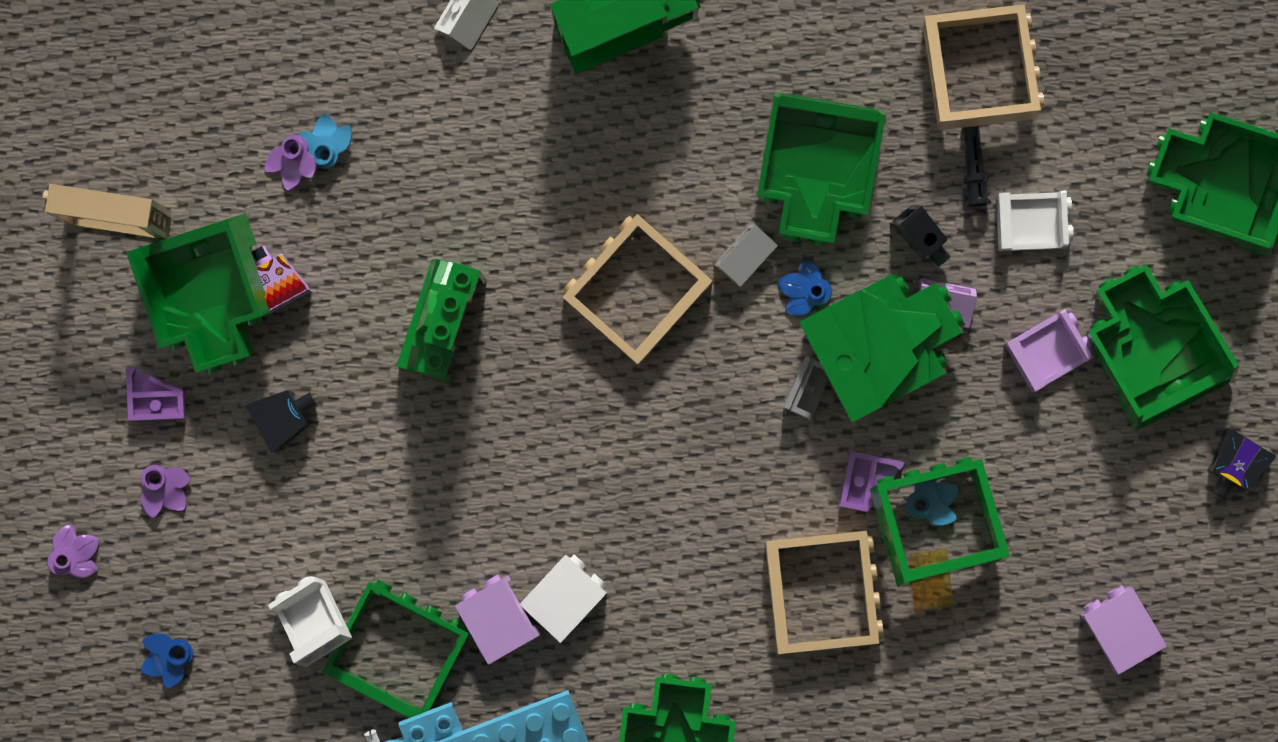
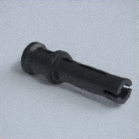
(975, 177)

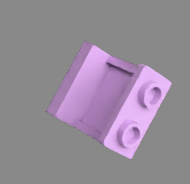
(1049, 350)
(496, 619)
(1123, 629)

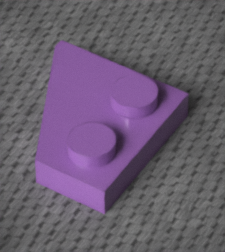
(152, 398)
(862, 475)

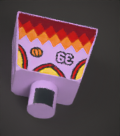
(279, 280)

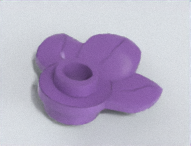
(291, 165)
(166, 492)
(77, 552)

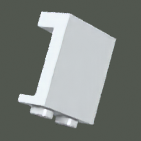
(1033, 221)
(564, 597)
(310, 620)

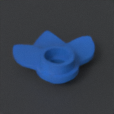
(800, 289)
(163, 659)

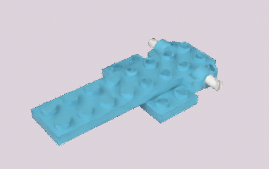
(544, 721)

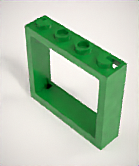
(891, 536)
(375, 692)

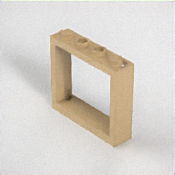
(985, 116)
(107, 211)
(593, 266)
(869, 575)

